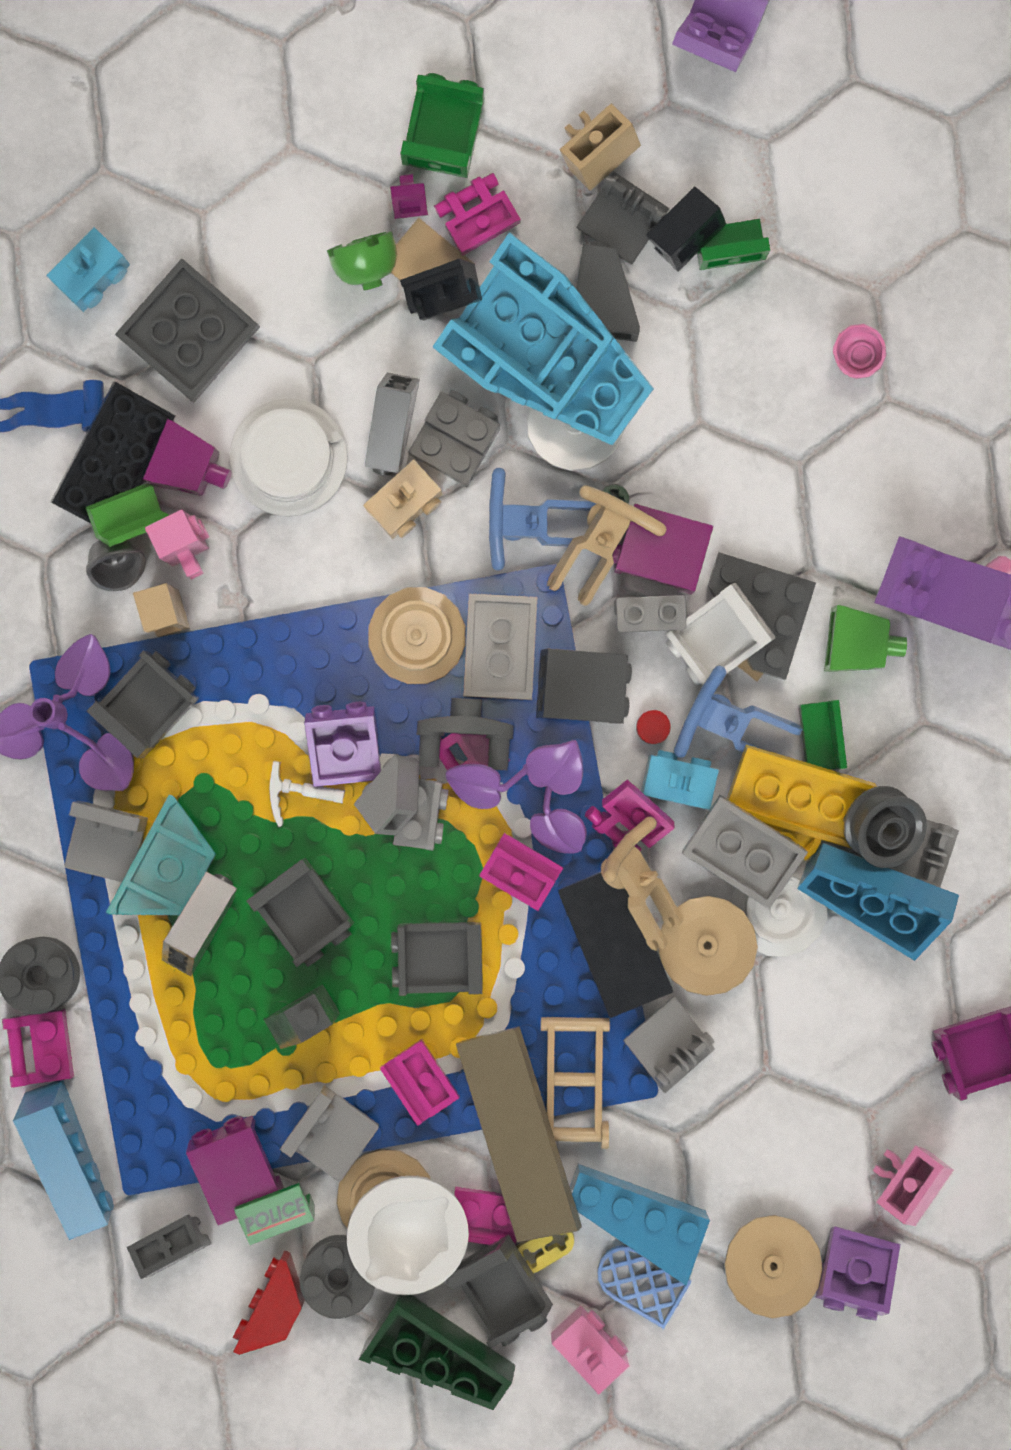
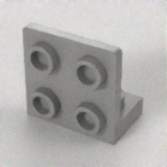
(104, 840)
(331, 1134)

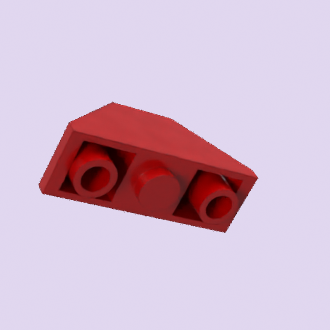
(273, 1308)

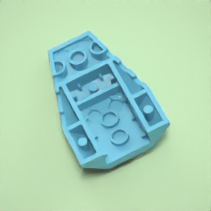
(545, 346)

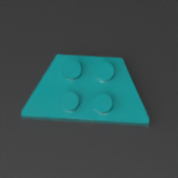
(165, 867)

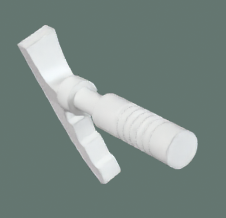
(306, 790)

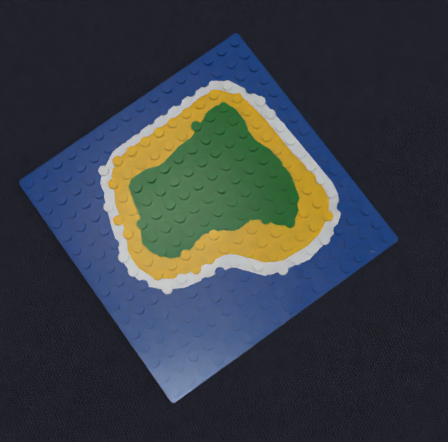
(196, 1047)

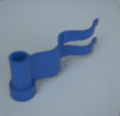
(54, 409)

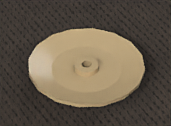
(416, 635)
(710, 947)
(371, 1170)
(773, 1266)

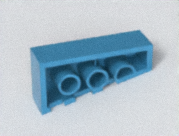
(879, 900)
(63, 1159)
(644, 1220)

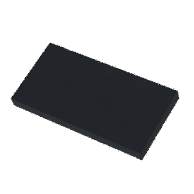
(112, 451)
(613, 945)

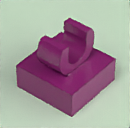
(408, 198)

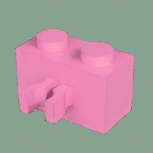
(179, 540)
(913, 1185)
(590, 1348)

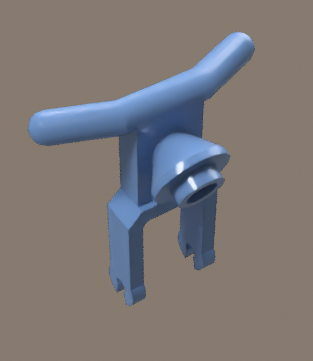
(521, 520)
(719, 716)

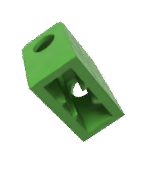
(860, 641)

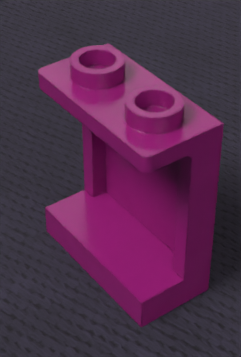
(665, 559)
(975, 1053)
(231, 1166)

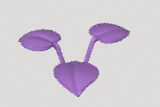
(80, 669)
(548, 766)

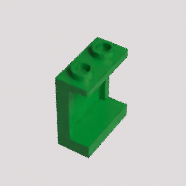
(443, 125)

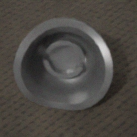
(115, 566)

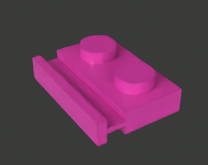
(521, 871)
(419, 1082)
(485, 1215)

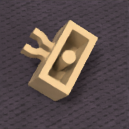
(599, 145)
(404, 500)

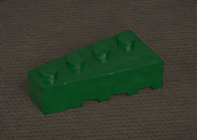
(438, 1352)

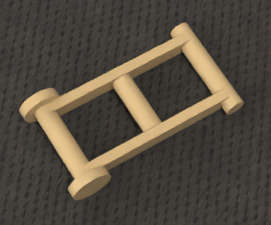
(600, 1132)

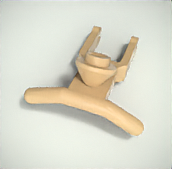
(606, 525)
(629, 870)

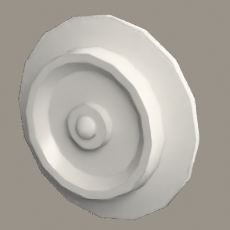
(565, 445)
(789, 924)

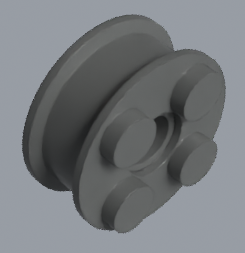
(880, 809)
(17, 979)
(321, 1292)

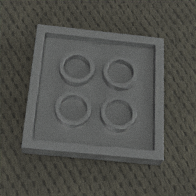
(187, 330)

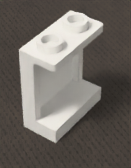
(720, 634)

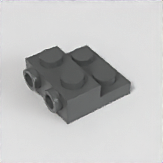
(455, 437)

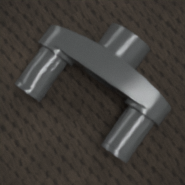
(464, 719)

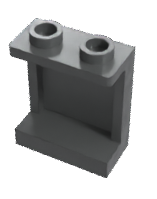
(583, 686)
(145, 704)
(302, 912)
(438, 958)
(502, 1291)

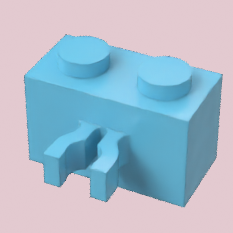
(89, 270)
(680, 781)

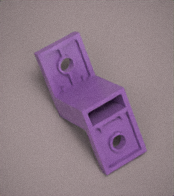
(721, 30)
(948, 592)

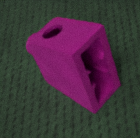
(185, 462)

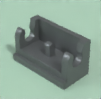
(168, 1246)

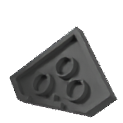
(778, 599)

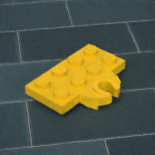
(795, 796)

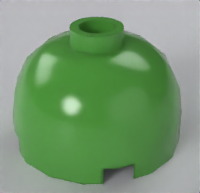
(365, 260)

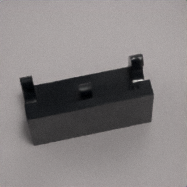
(686, 228)
(442, 289)

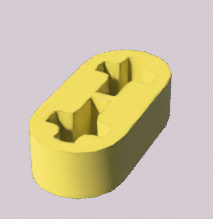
(548, 1254)

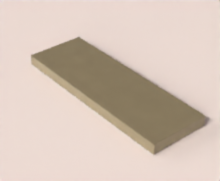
(518, 1135)

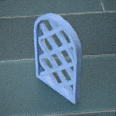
(622, 1299)

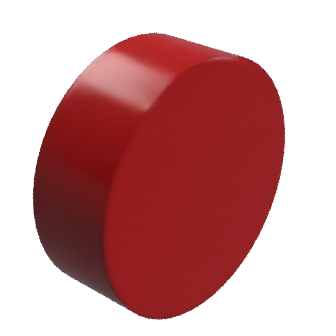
(653, 727)

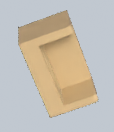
(161, 610)

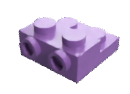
(342, 744)
(858, 1273)

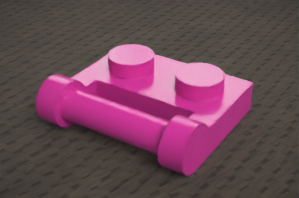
(49, 1047)

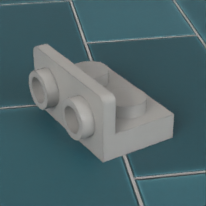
(650, 613)
(423, 827)

